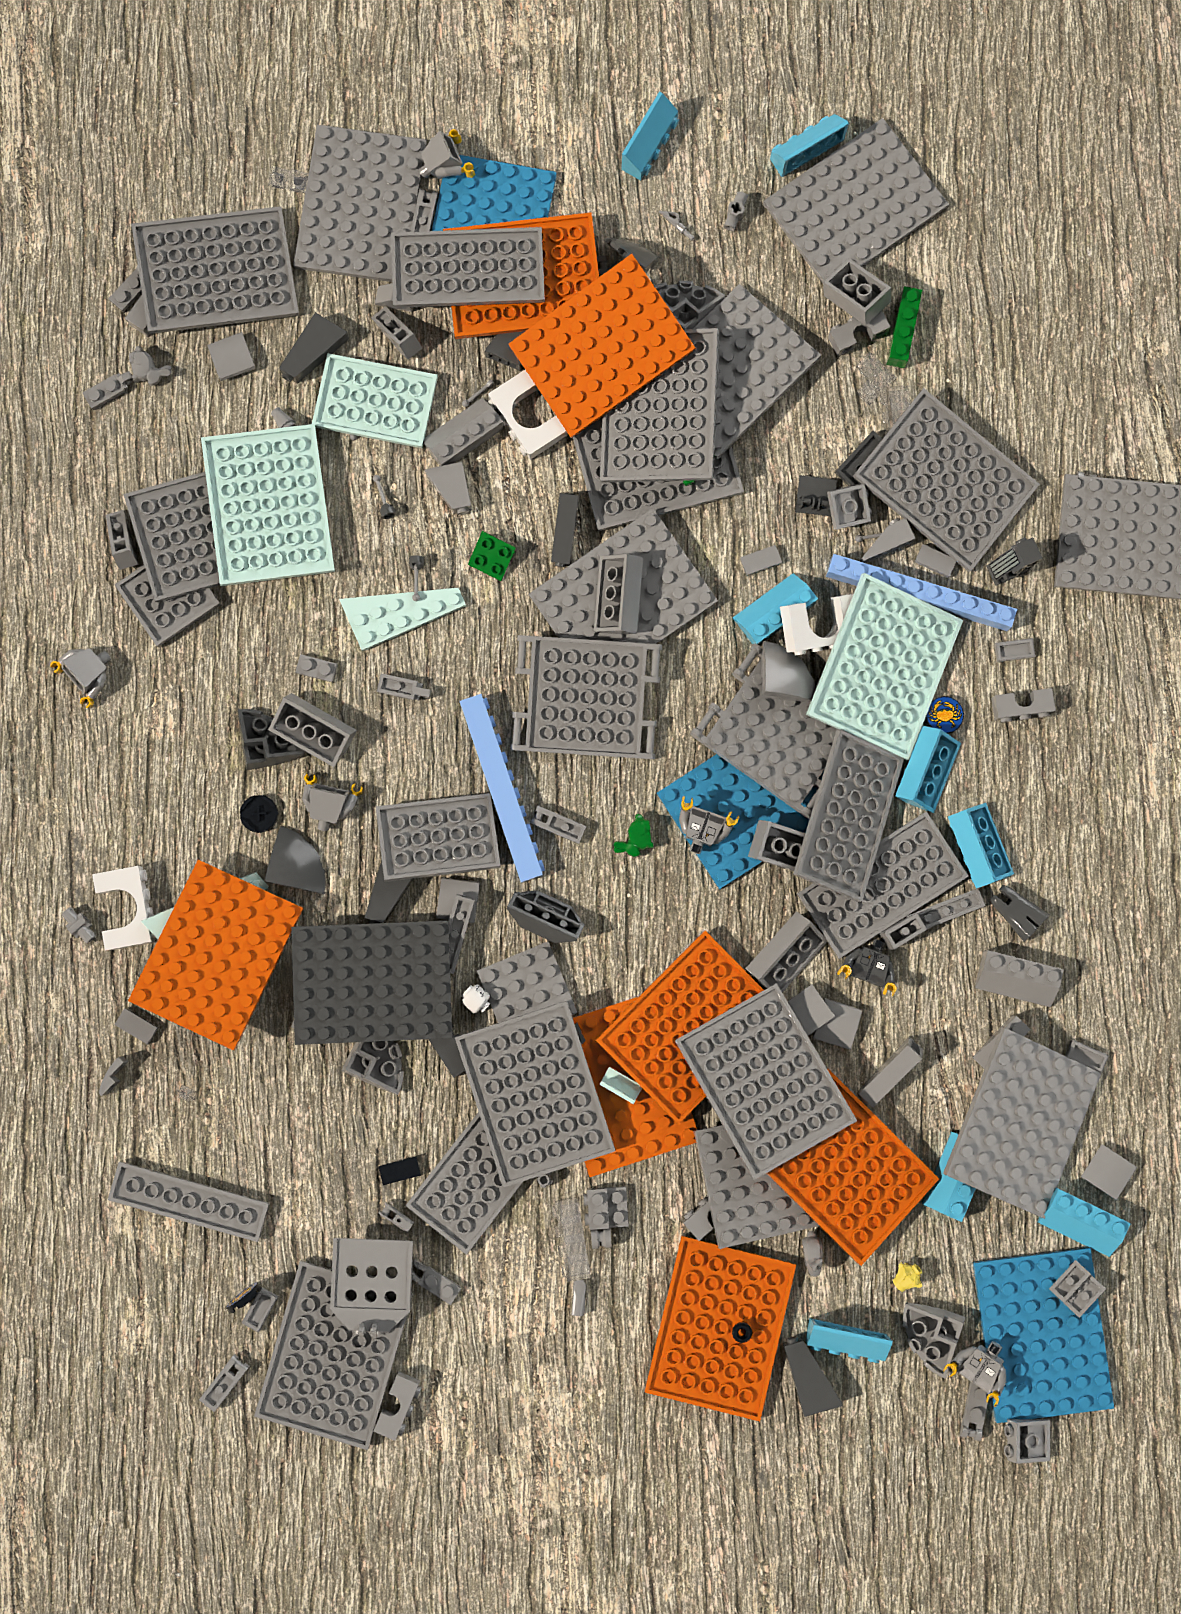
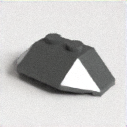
(545, 916)

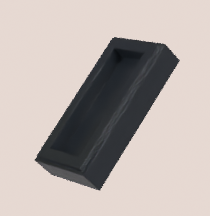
(399, 1170)

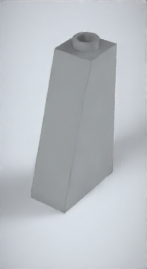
(891, 1072)

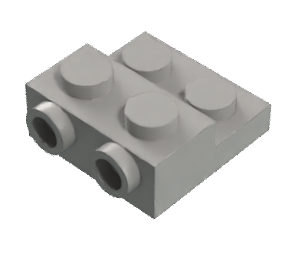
(849, 506)
(606, 1207)
(1027, 1440)

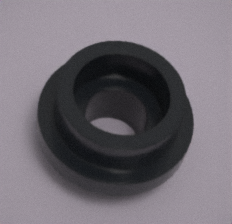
(744, 1338)

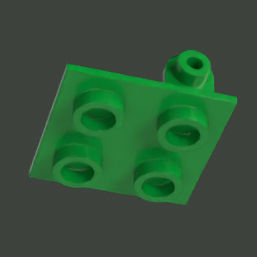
(491, 556)

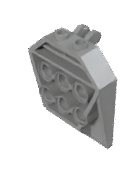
(363, 1313)

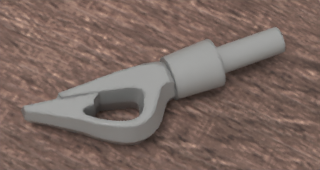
(676, 223)

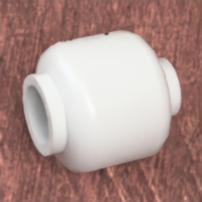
(475, 999)

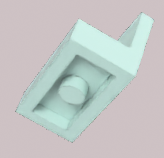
(621, 1085)

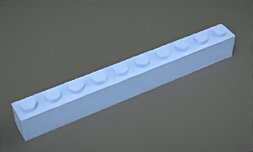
(946, 599)
(501, 788)

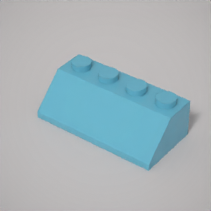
(649, 137)
(809, 144)
(763, 616)
(928, 769)
(980, 845)
(948, 1194)
(1084, 1222)
(848, 1340)

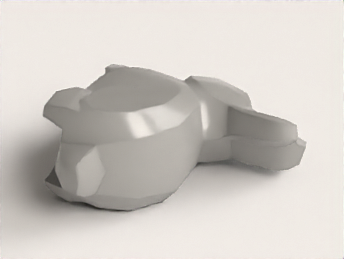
(144, 367)
(813, 1253)

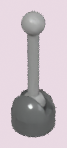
(387, 510)
(416, 563)

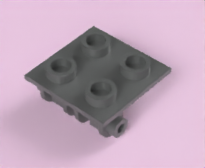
(813, 495)

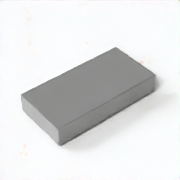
(760, 560)
(935, 560)
(1014, 650)
(136, 1026)
(1087, 1055)
(260, 1309)

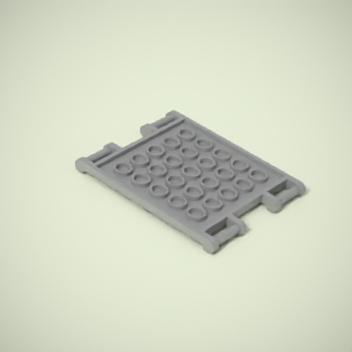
(586, 697)
(769, 739)

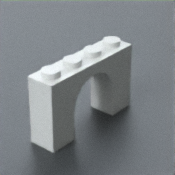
(531, 440)
(797, 629)
(133, 881)

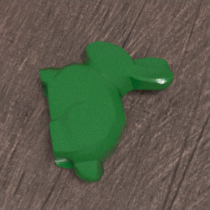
(638, 836)

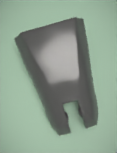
(1019, 912)

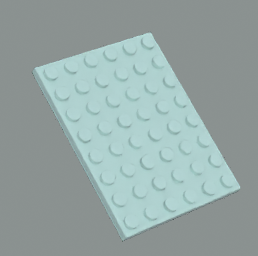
(267, 505)
(884, 666)

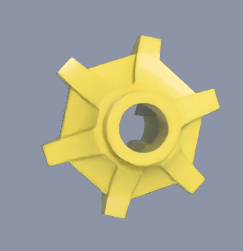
(907, 1277)

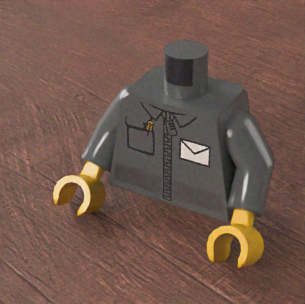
(871, 966)

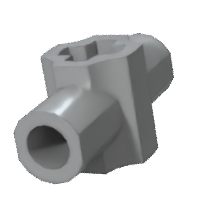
(737, 204)
(78, 925)

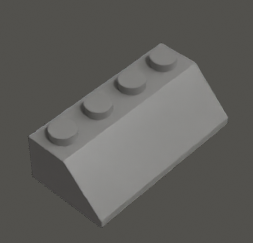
(463, 433)
(618, 594)
(312, 729)
(787, 953)
(1018, 978)

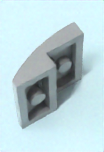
(231, 356)
(449, 888)
(810, 1009)
(841, 1028)
(1109, 1172)
(1077, 1289)

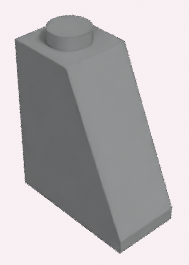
(452, 486)

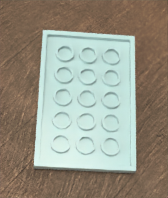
(374, 400)

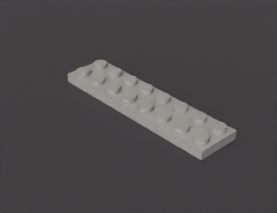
(188, 1201)

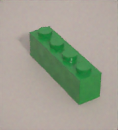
(904, 327)

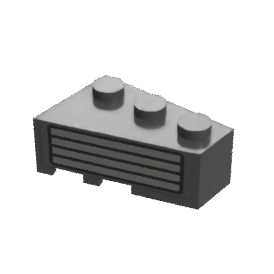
(1015, 561)

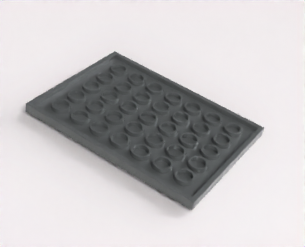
(371, 982)

